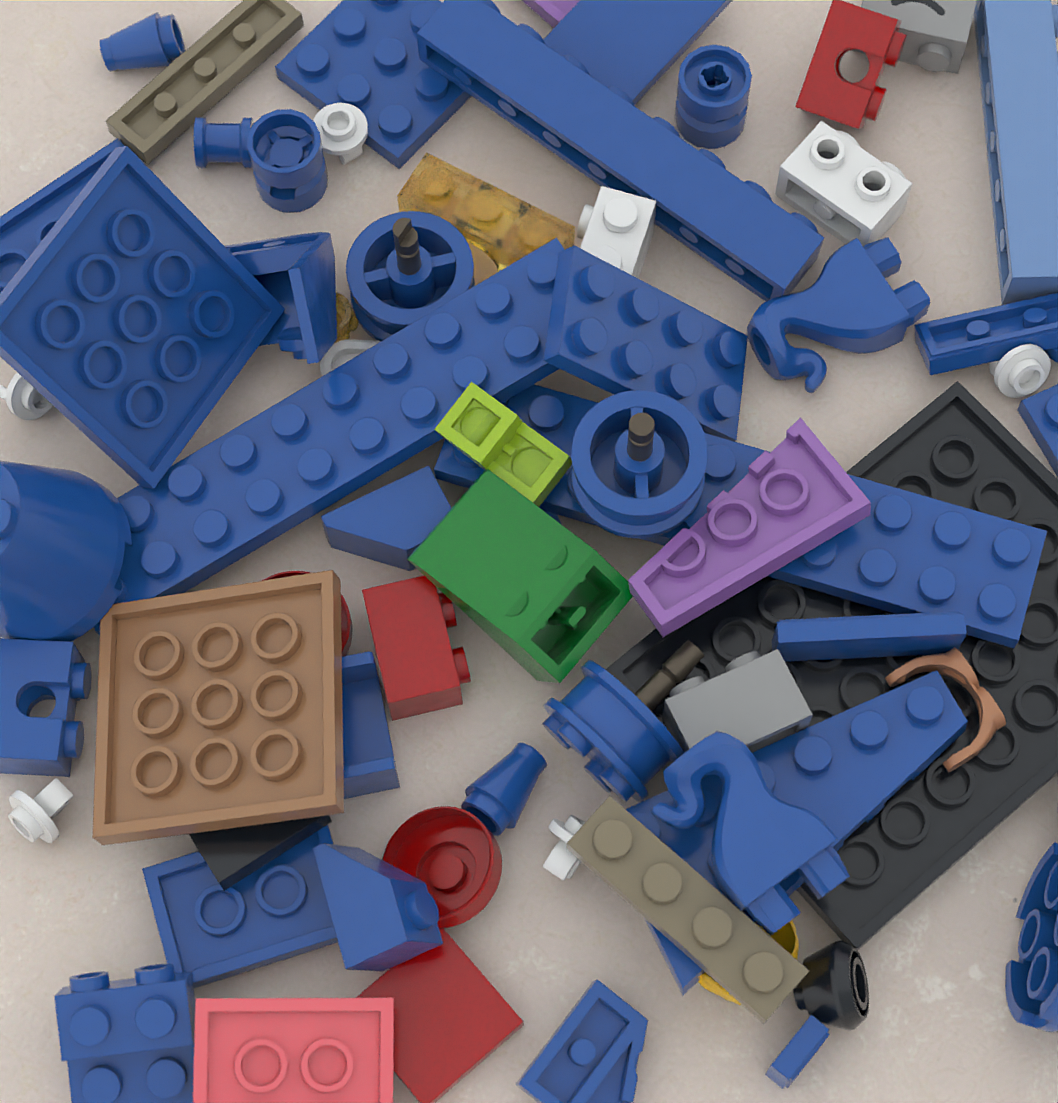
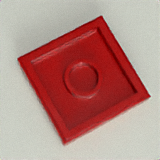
(443, 1018)

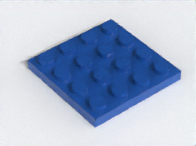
(133, 318)

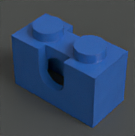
(36, 673)

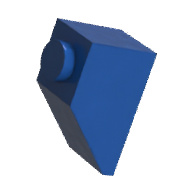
(389, 520)
(376, 909)

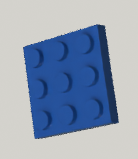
(371, 60)

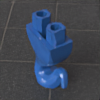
(844, 309)
(755, 833)

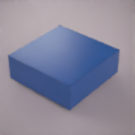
(798, 1052)

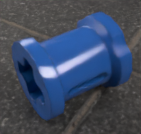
(221, 142)

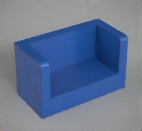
(366, 737)

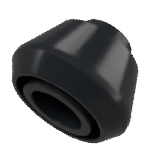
(834, 986)

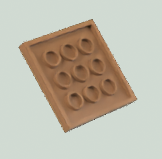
(220, 709)

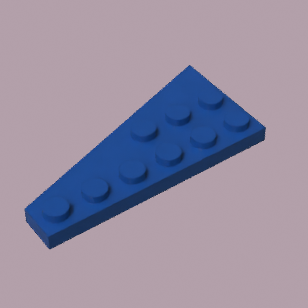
(833, 769)

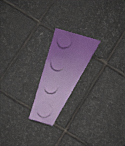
(764, 522)

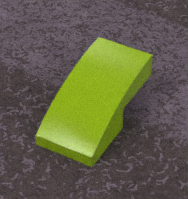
(504, 444)

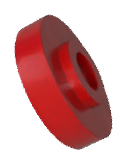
(453, 858)

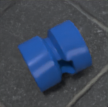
(712, 96)
(287, 160)

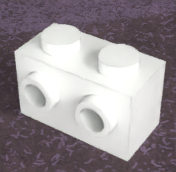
(842, 186)
(618, 229)

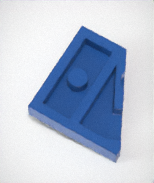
(590, 1053)

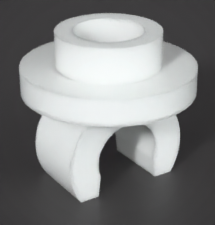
(342, 130)
(1021, 370)
(24, 399)
(35, 815)
(561, 860)

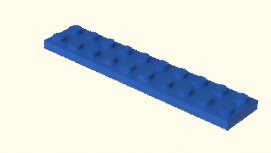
(337, 432)
(899, 559)

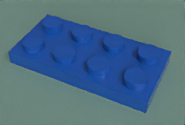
(640, 338)

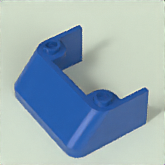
(303, 280)

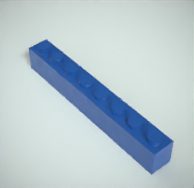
(620, 145)

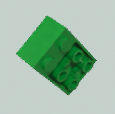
(522, 577)

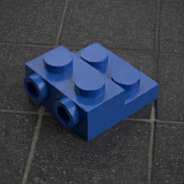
(128, 1036)

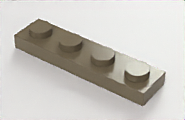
(203, 75)
(687, 909)

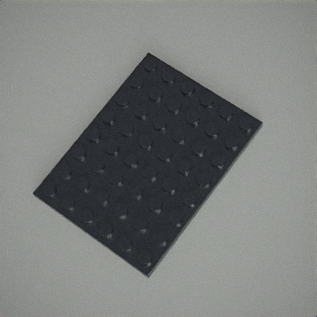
(969, 460)

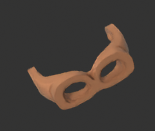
(956, 667)

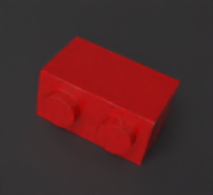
(414, 646)

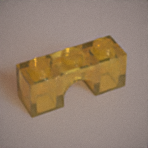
(483, 213)

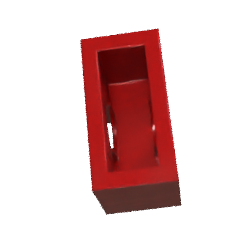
(824, 87)

